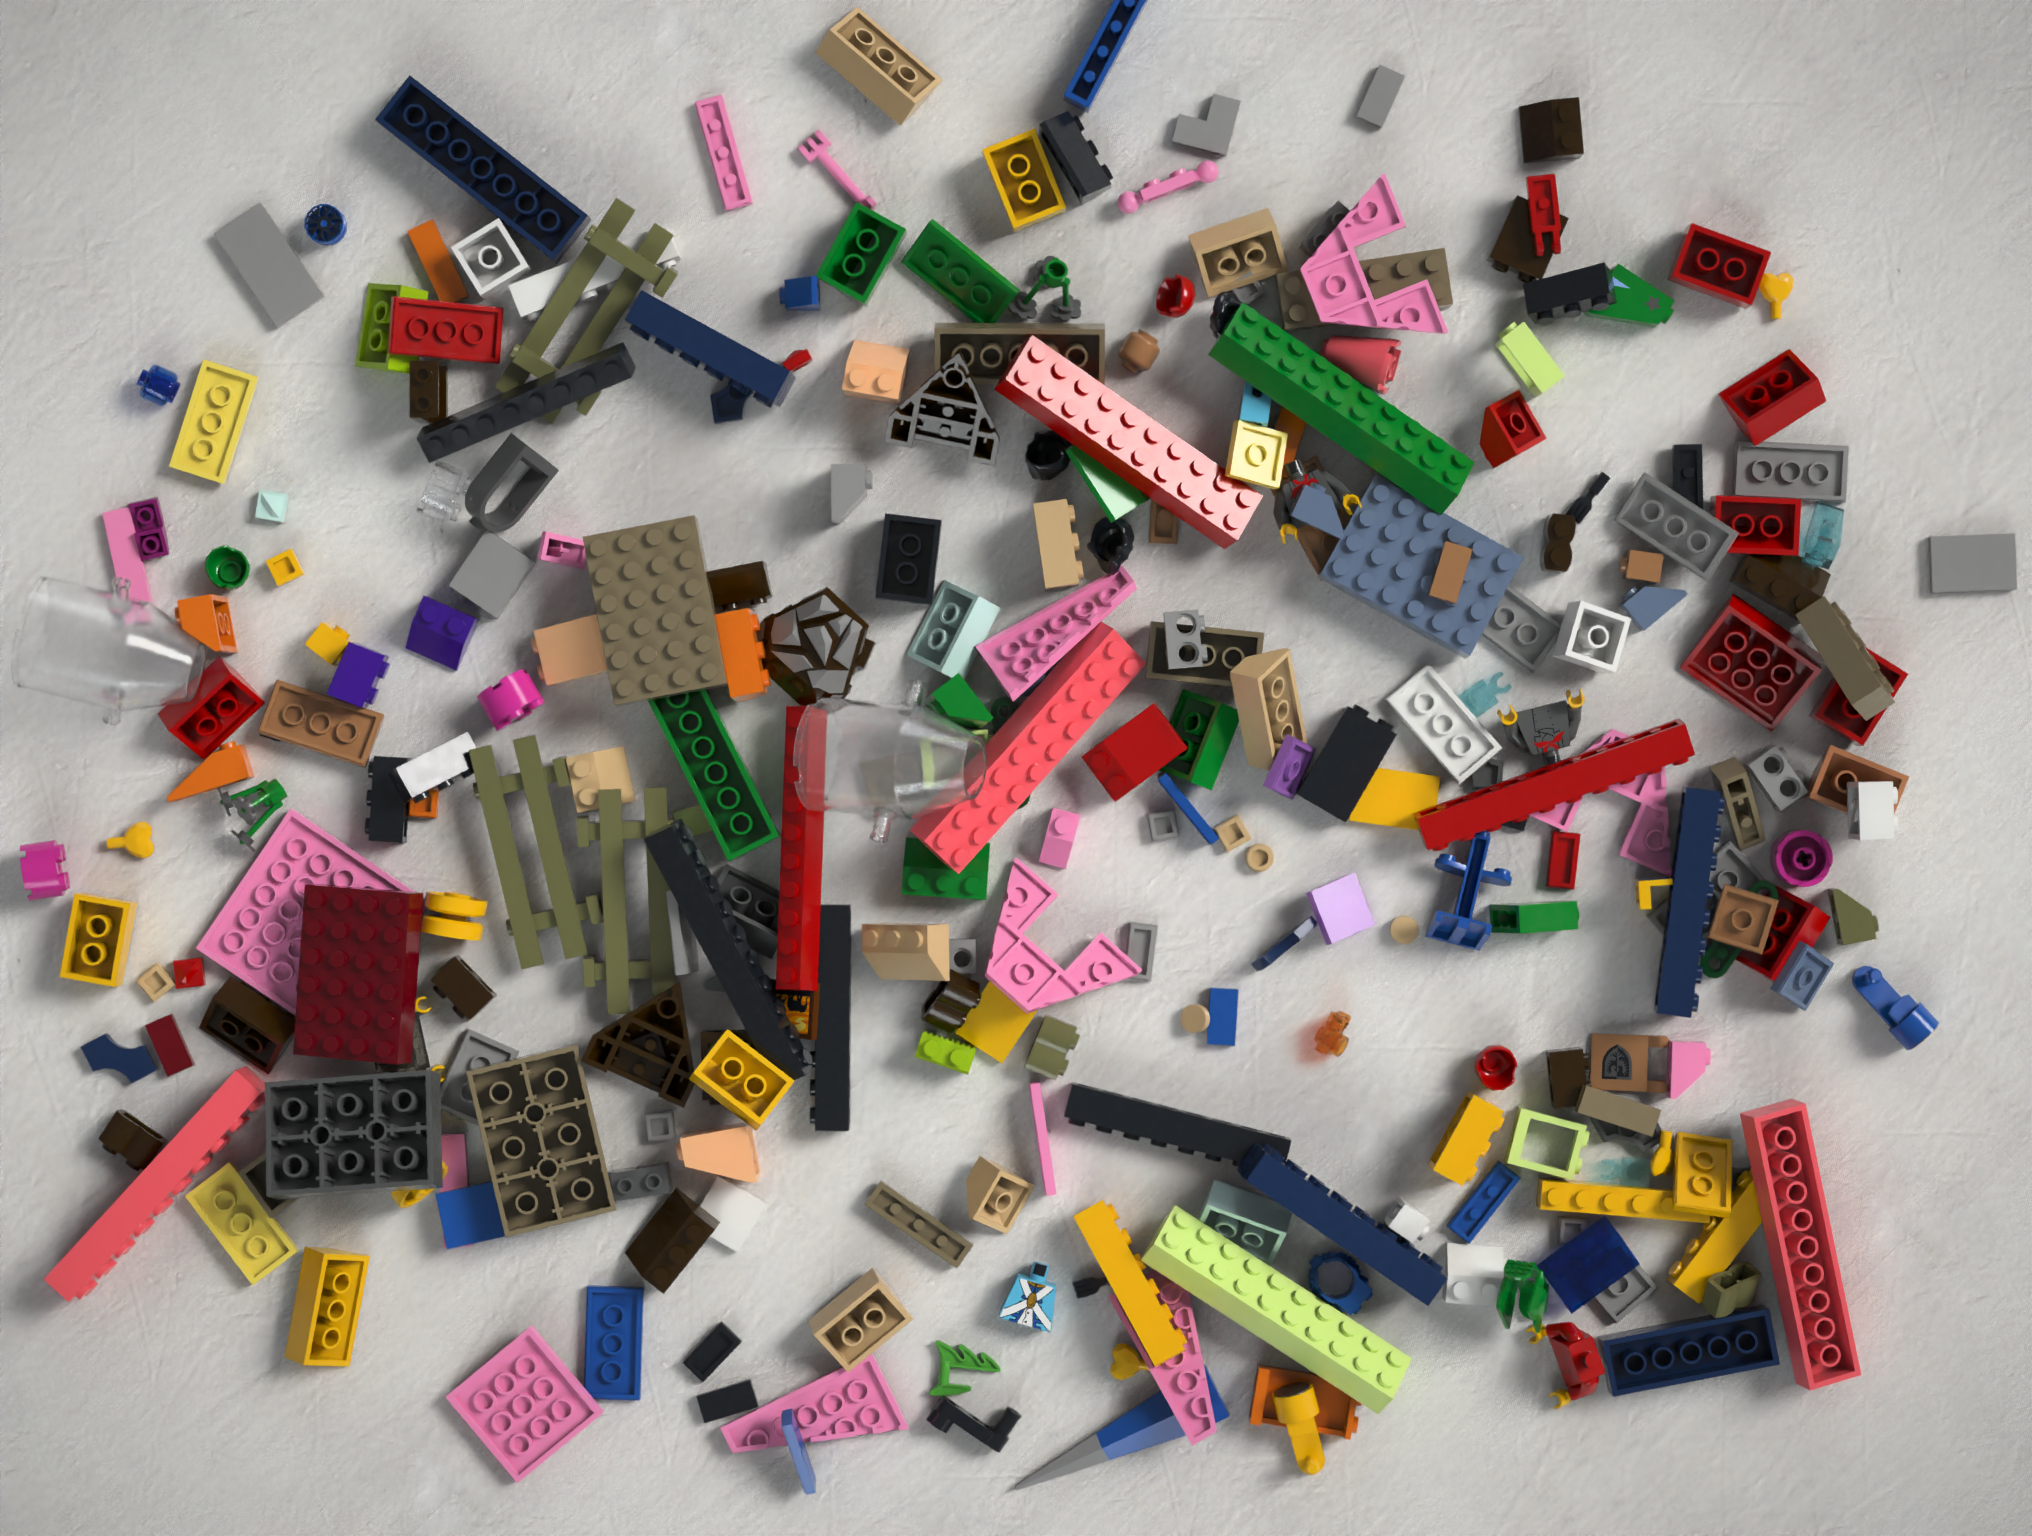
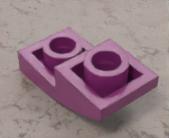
(149, 528)

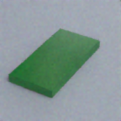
(959, 274)

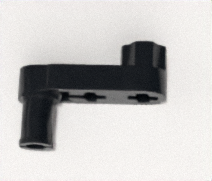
(948, 1412)

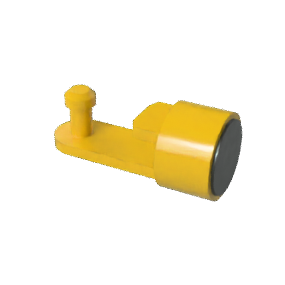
(1296, 1408)

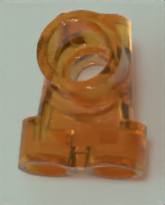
(1330, 1037)

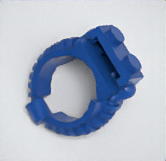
(1350, 1299)

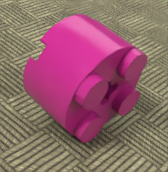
(510, 699)
(1815, 865)
(43, 870)

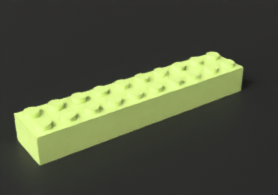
(1276, 1309)

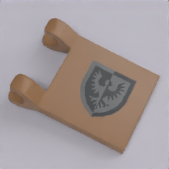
(1621, 1062)

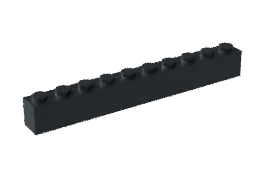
(728, 949)

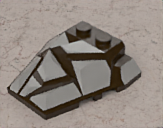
(813, 647)

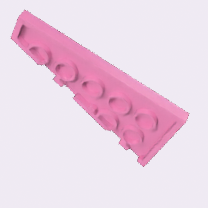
(1184, 1376)
(825, 1409)

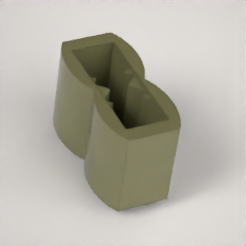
(1051, 1046)
(1731, 1289)

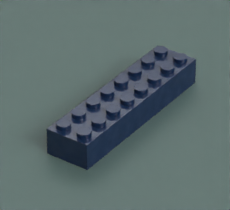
(483, 169)
(1687, 902)
(1338, 1221)

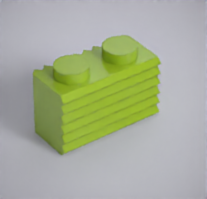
(945, 1051)

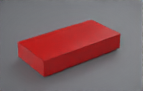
(1562, 860)

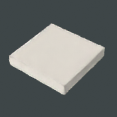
(734, 1209)

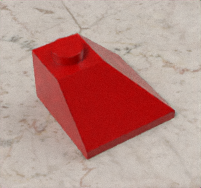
(1508, 429)

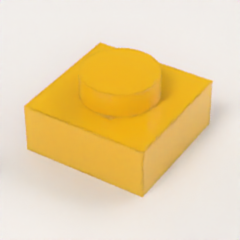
(285, 567)

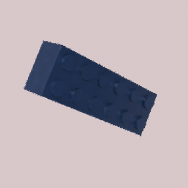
(711, 349)
(1688, 1350)

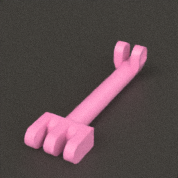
(818, 151)

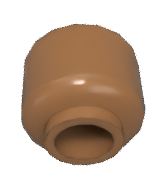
(1138, 351)

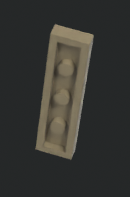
(919, 1224)

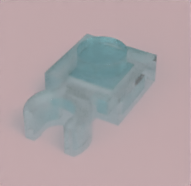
(1481, 696)
(1631, 1171)

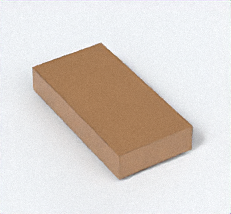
(1450, 572)

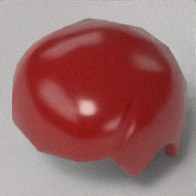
(1175, 296)
(1495, 1067)

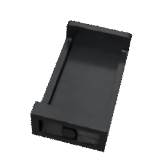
(1347, 762)

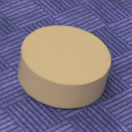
(1259, 857)
(1404, 929)
(1195, 1018)

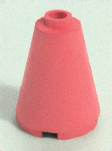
(1364, 359)

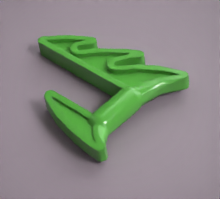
(950, 1358)

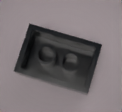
(908, 559)

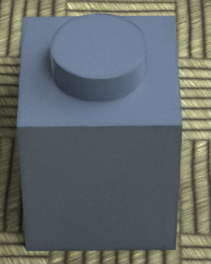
(1317, 510)
(1649, 604)

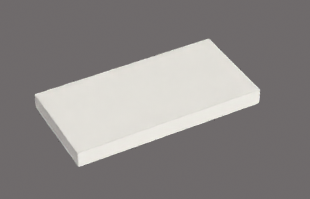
(1443, 724)

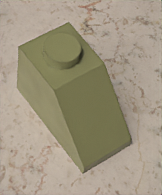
(1851, 920)

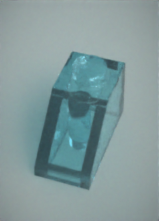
(1823, 536)

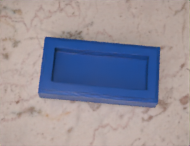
(1223, 1016)

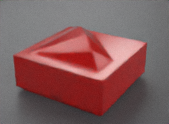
(797, 360)
(189, 973)

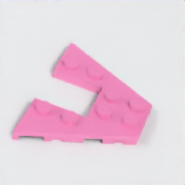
(1339, 284)
(1648, 834)
(1025, 970)

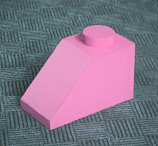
(1059, 838)
(1685, 1065)

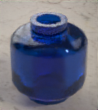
(158, 385)

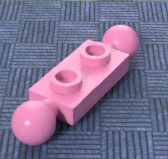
(1206, 172)

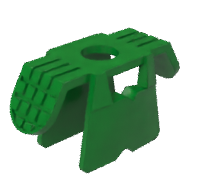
(1533, 1293)

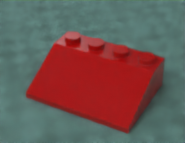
(1753, 662)

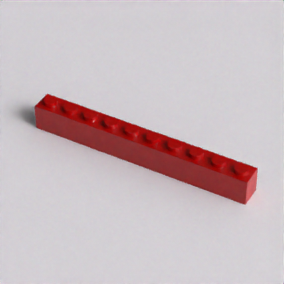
(1554, 784)
(799, 878)

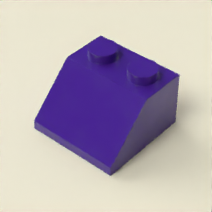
(441, 632)
(358, 675)

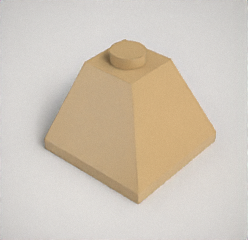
(995, 1194)

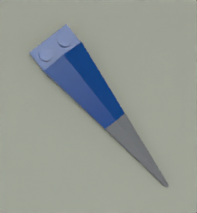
(1138, 1429)

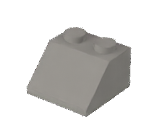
(848, 488)

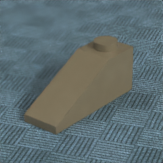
(1740, 804)

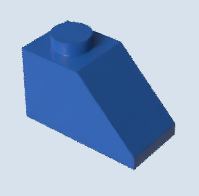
(801, 294)

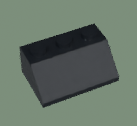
(1075, 156)

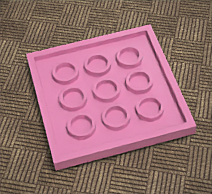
(524, 1404)

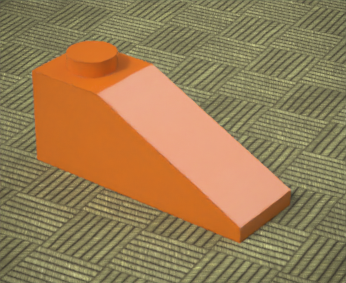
(218, 770)

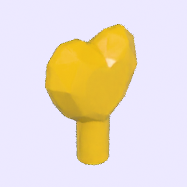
(1776, 290)
(135, 840)
(1663, 1158)
(1126, 1362)

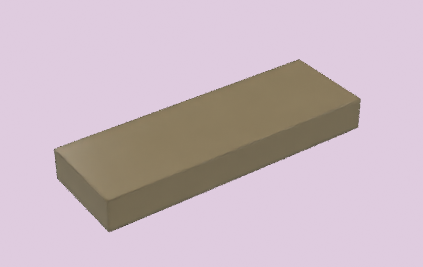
(1617, 1110)

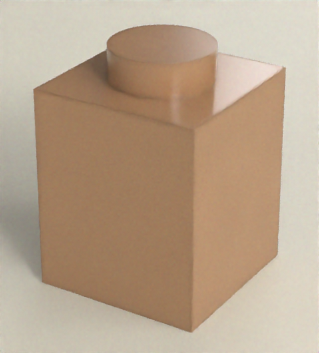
(1641, 566)

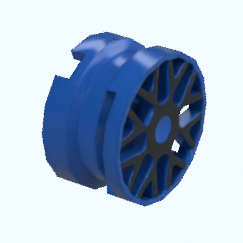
(325, 224)

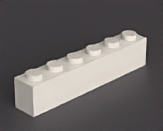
(535, 292)

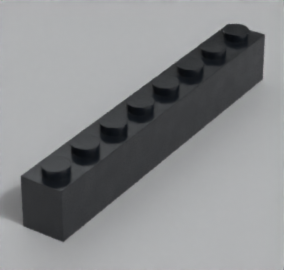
(526, 402)
(833, 1040)
(1167, 1125)

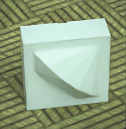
(271, 506)

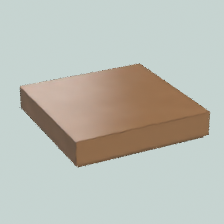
(1742, 919)

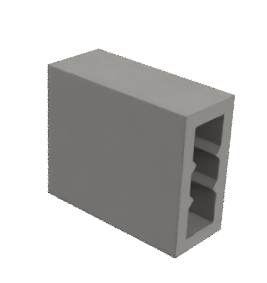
(491, 575)

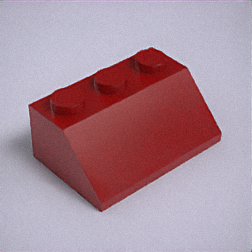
(1773, 397)
(1763, 523)
(215, 711)
(1792, 922)

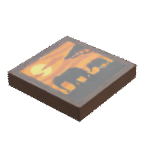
(801, 1009)

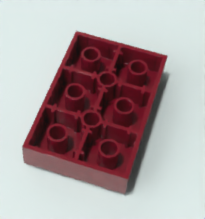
(358, 973)

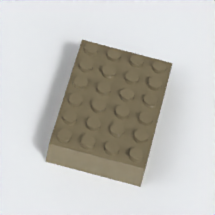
(655, 610)
(541, 1140)

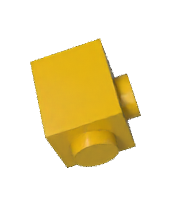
(329, 642)

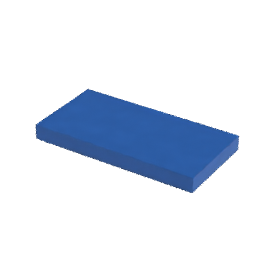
(614, 1342)

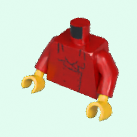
(1576, 1359)

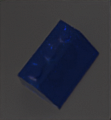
(1588, 1264)

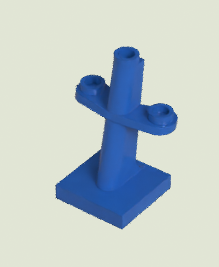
(1459, 926)

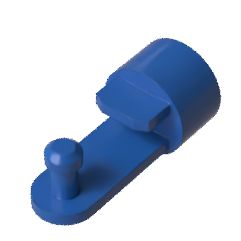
(1907, 1020)

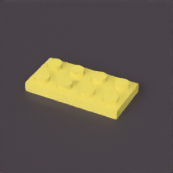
(213, 421)
(241, 1224)

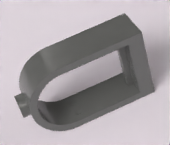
(521, 497)

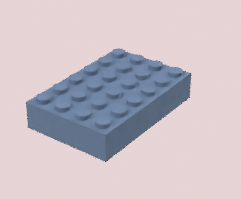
(1392, 560)

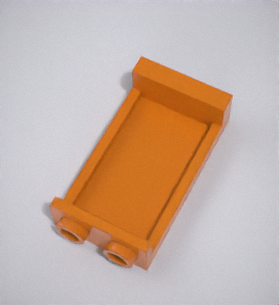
(1334, 1405)

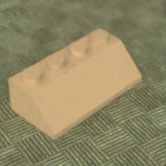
(878, 65)
(1267, 705)

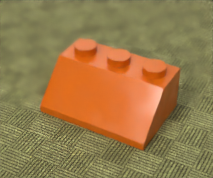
(208, 621)
(742, 654)

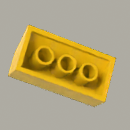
(326, 1307)

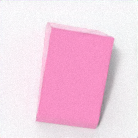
(562, 550)

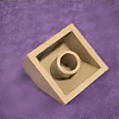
(599, 771)

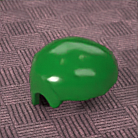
(227, 567)

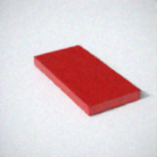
(445, 330)

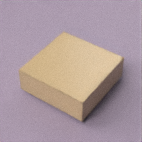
(1232, 833)
(156, 982)

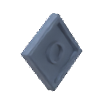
(1802, 975)

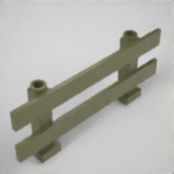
(639, 267)
(565, 912)
(617, 967)

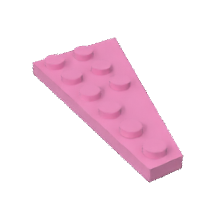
(1036, 643)

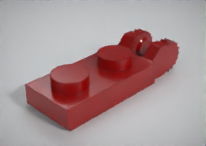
(1544, 211)

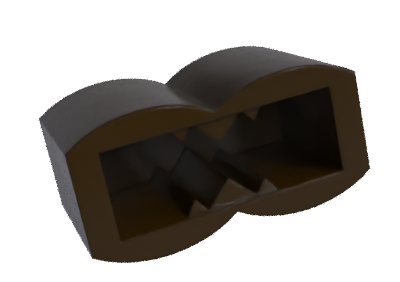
(1558, 534)
(951, 1002)
(132, 1140)

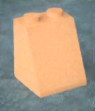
(875, 372)
(570, 650)
(721, 1151)

